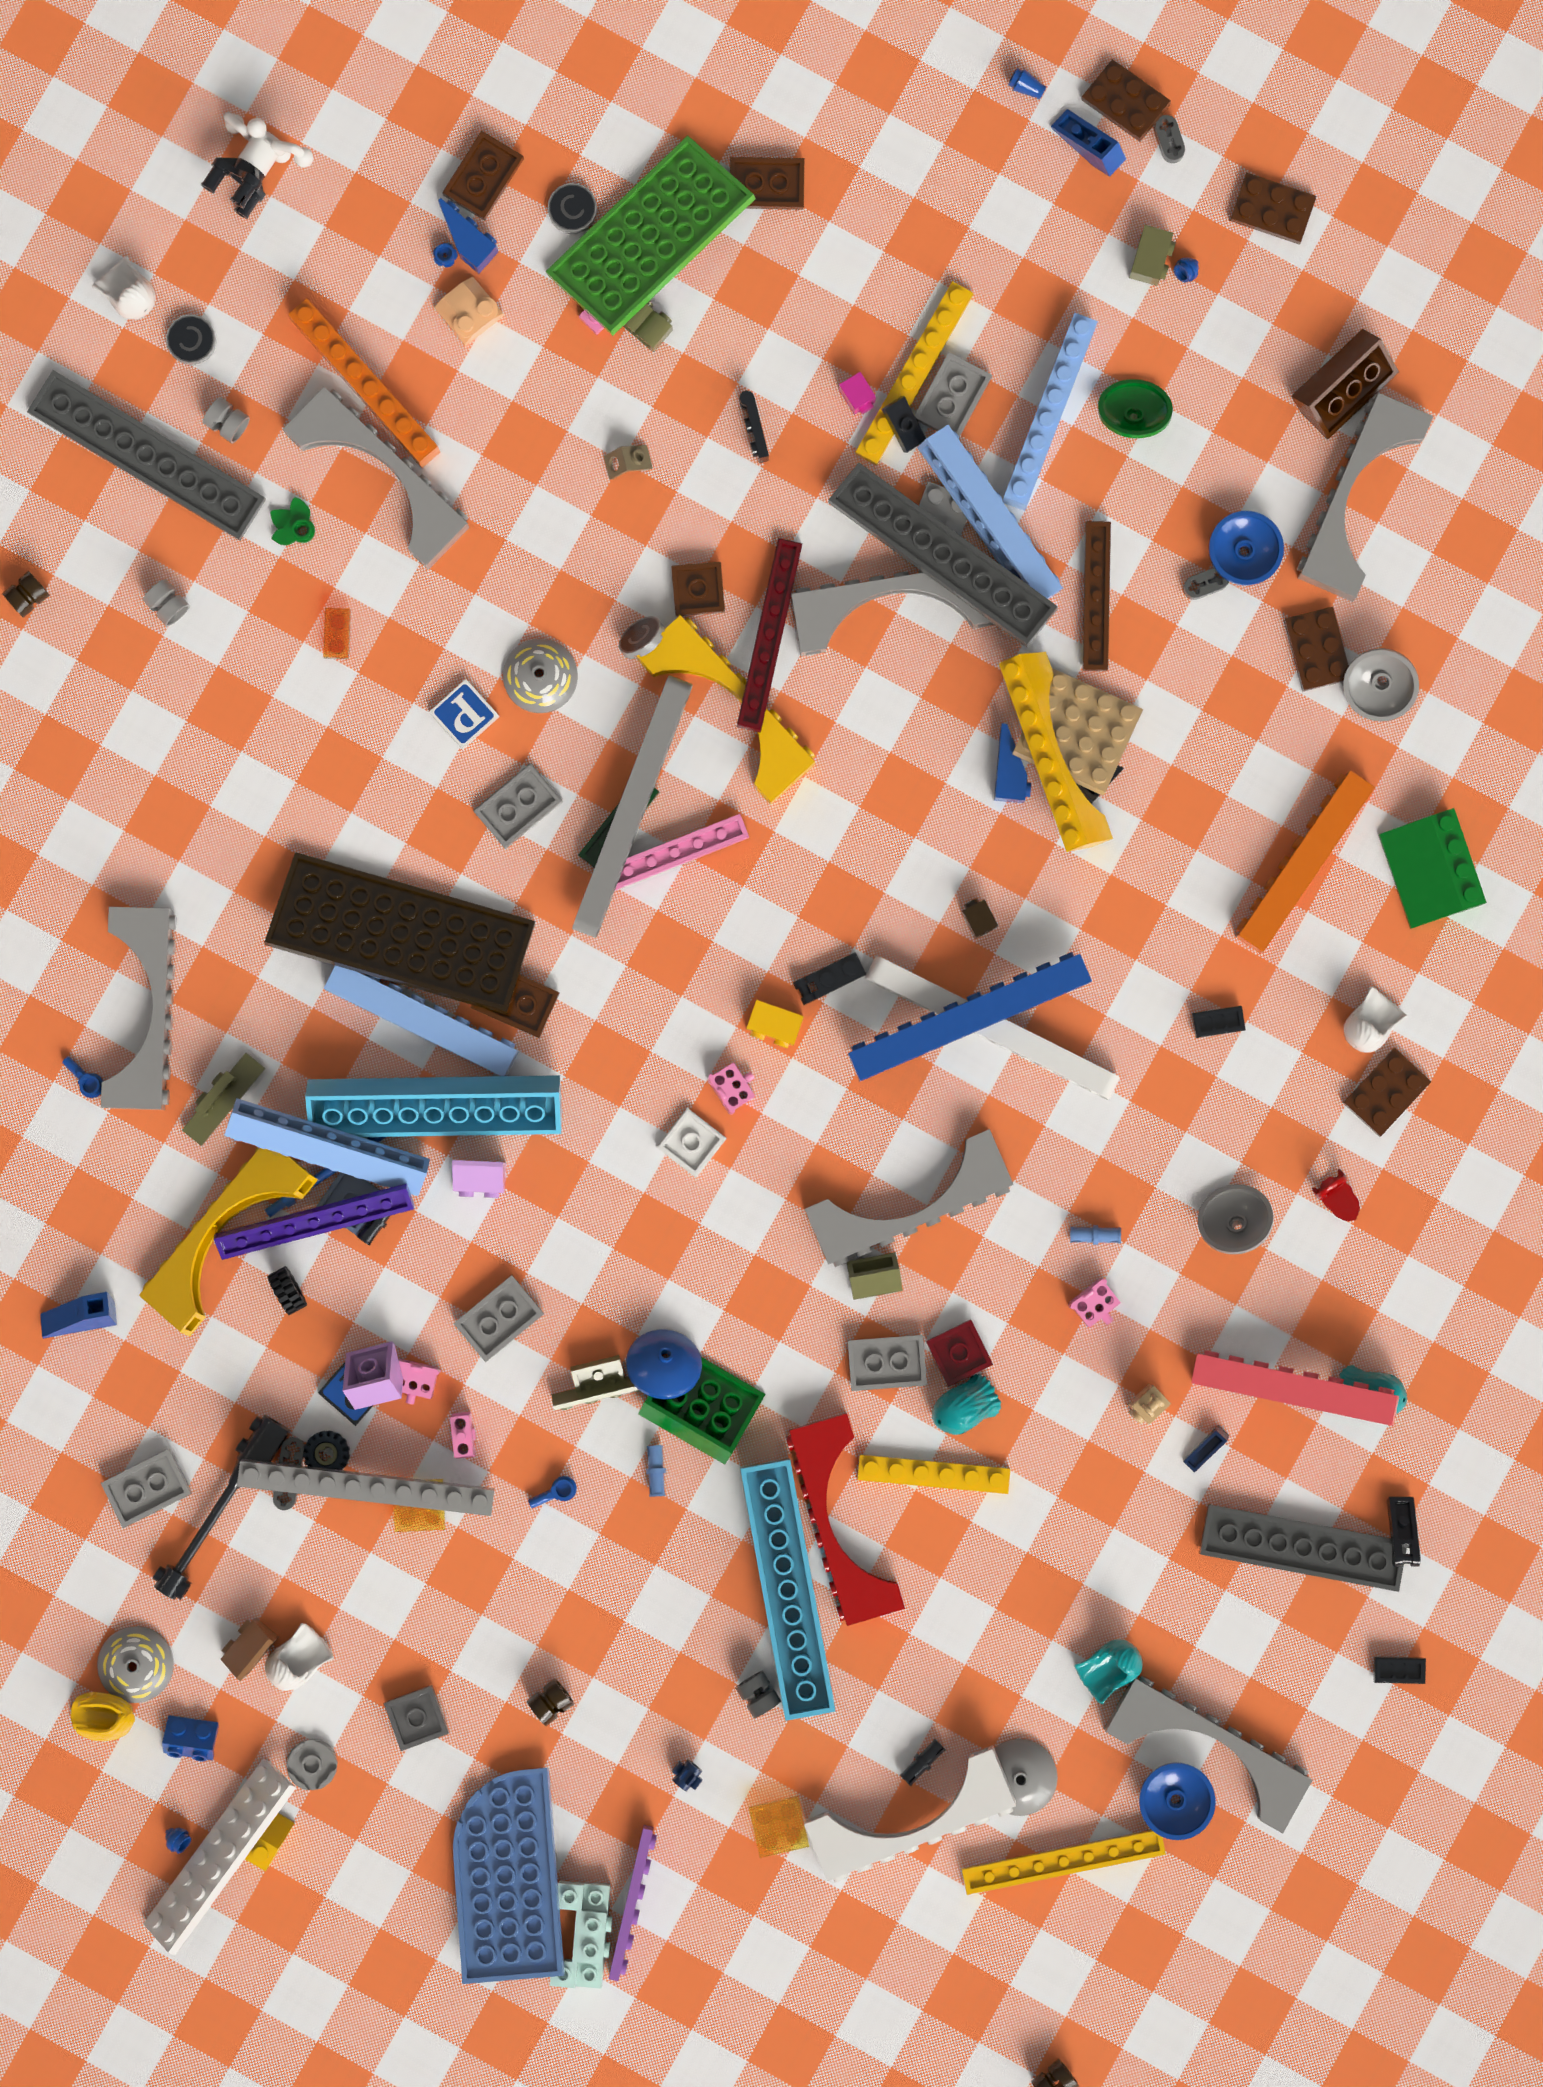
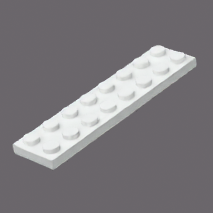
(219, 1856)

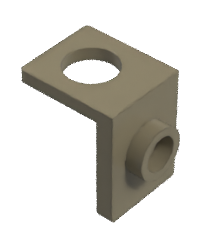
(629, 459)

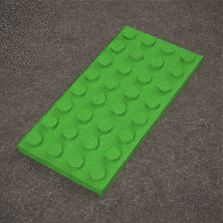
(650, 235)

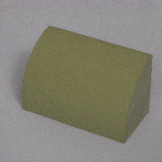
(874, 1276)

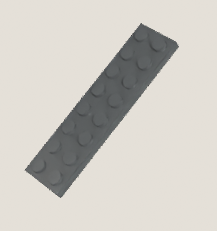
(1300, 1547)

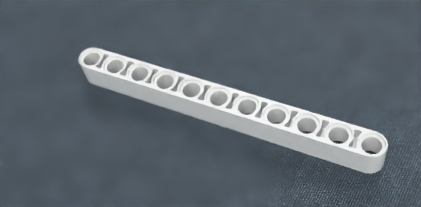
(1002, 1033)

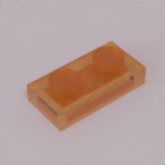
(337, 633)

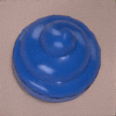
(1186, 269)
(177, 1839)

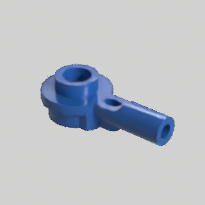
(88, 1083)
(562, 1489)

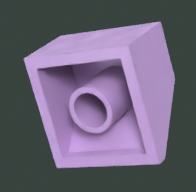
(478, 1177)
(372, 1376)

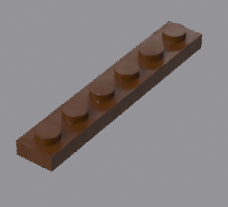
(1096, 596)

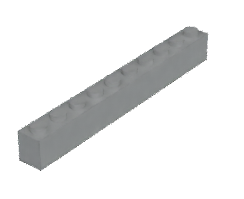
(365, 1487)

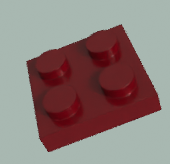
(959, 1352)

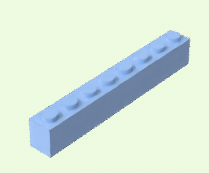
(1049, 411)
(987, 511)
(422, 1020)
(326, 1146)

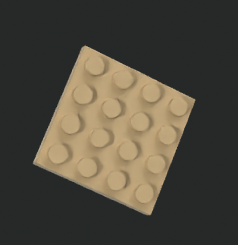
(1089, 730)

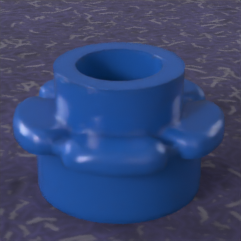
(442, 249)

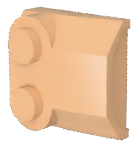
(468, 310)

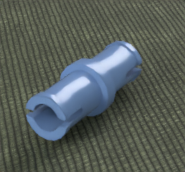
(1095, 1235)
(656, 1470)

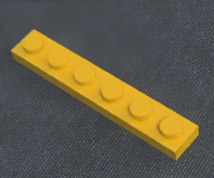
(933, 1474)

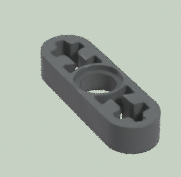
(286, 1453)

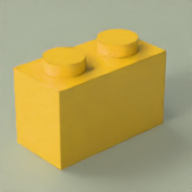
(774, 1023)

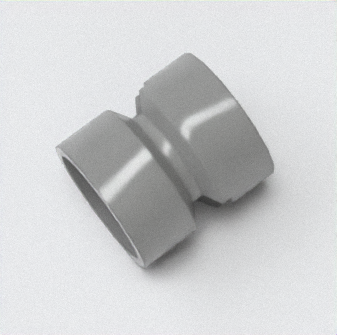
(228, 421)
(163, 599)

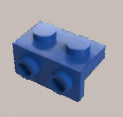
(190, 1738)

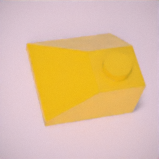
(270, 1842)

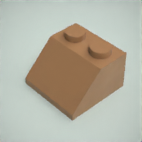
(248, 1649)

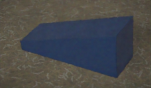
(1206, 1448)

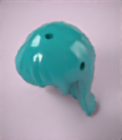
(1375, 1380)
(966, 1406)
(1110, 1668)

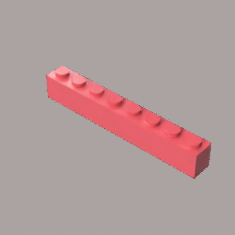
(1295, 1389)

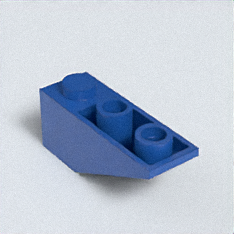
(472, 245)
(79, 1315)

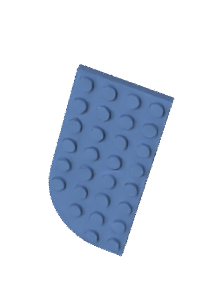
(508, 1881)

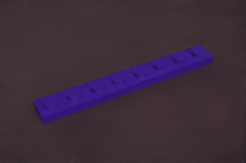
(314, 1221)

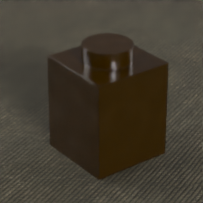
(979, 918)

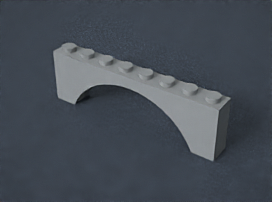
(329, 423)
(1330, 559)
(822, 610)
(144, 1079)
(978, 1176)
(1148, 1710)

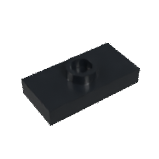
(904, 424)
(1218, 1021)
(1399, 1670)

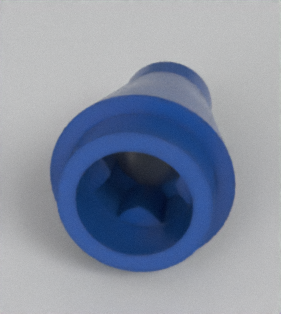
(1026, 84)

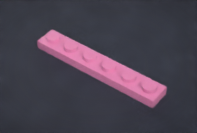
(682, 850)

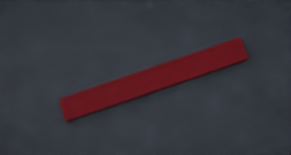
(769, 635)

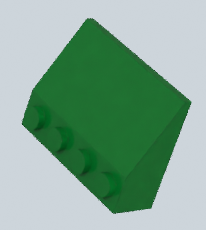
(1432, 868)
(709, 1414)

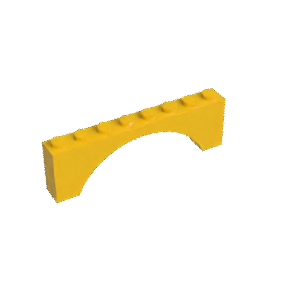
(686, 652)
(1028, 683)
(176, 1286)

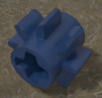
(687, 1775)

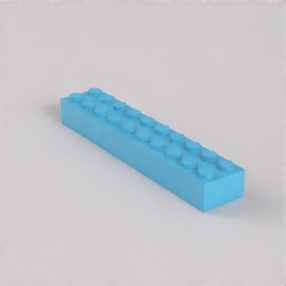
(437, 1105)
(787, 1589)

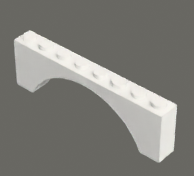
(848, 1849)

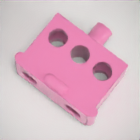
(726, 1092)
(1092, 1296)
(421, 1375)
(462, 1435)

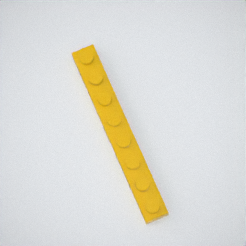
(916, 368)
(1062, 1861)

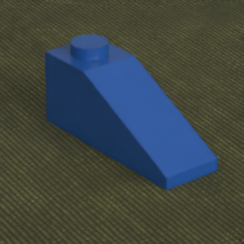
(1090, 142)
(1011, 776)

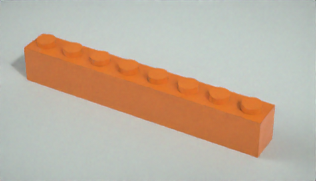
(364, 383)
(1304, 862)

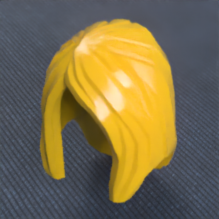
(101, 1716)

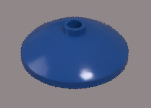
(1255, 534)
(659, 1375)
(1178, 1819)

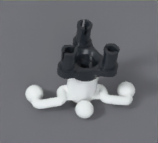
(253, 162)

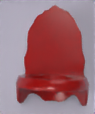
(1338, 1197)

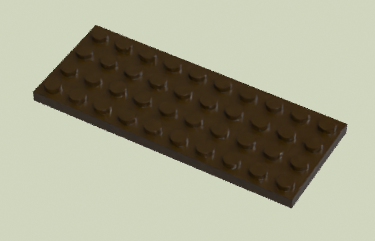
(400, 933)

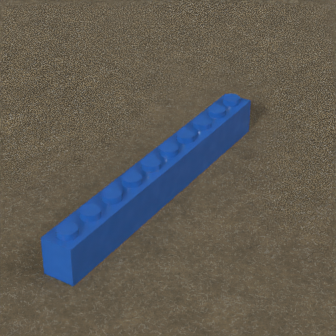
(969, 1017)

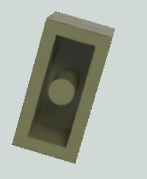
(1151, 255)

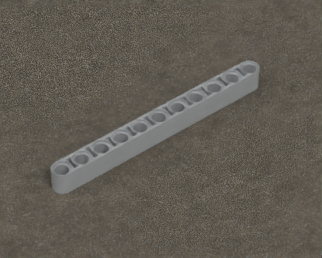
(632, 806)

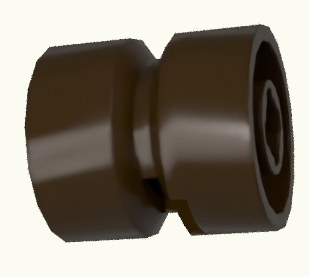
(25, 594)
(550, 1702)
(1056, 2072)

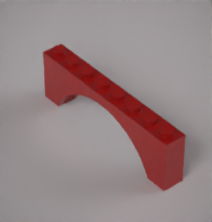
(859, 1592)

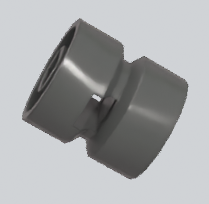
(762, 1702)

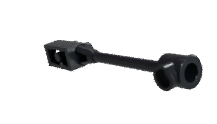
(261, 1446)

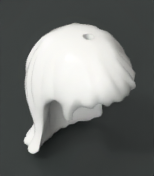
(127, 290)
(1372, 1022)
(297, 1659)

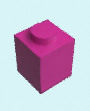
(857, 394)

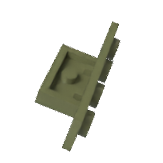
(220, 1100)
(594, 1382)

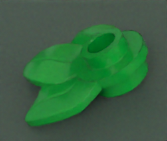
(290, 521)

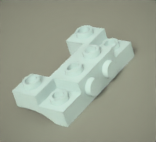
(590, 1934)

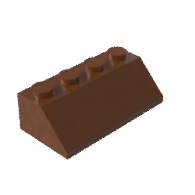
(1345, 383)

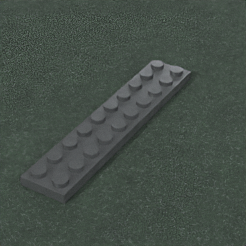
(146, 455)
(943, 554)

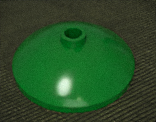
(1135, 408)

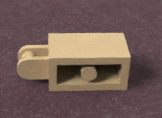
(1148, 1405)

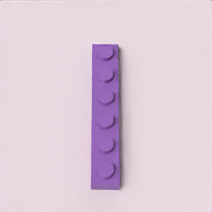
(631, 1914)

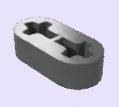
(1175, 137)
(1206, 590)

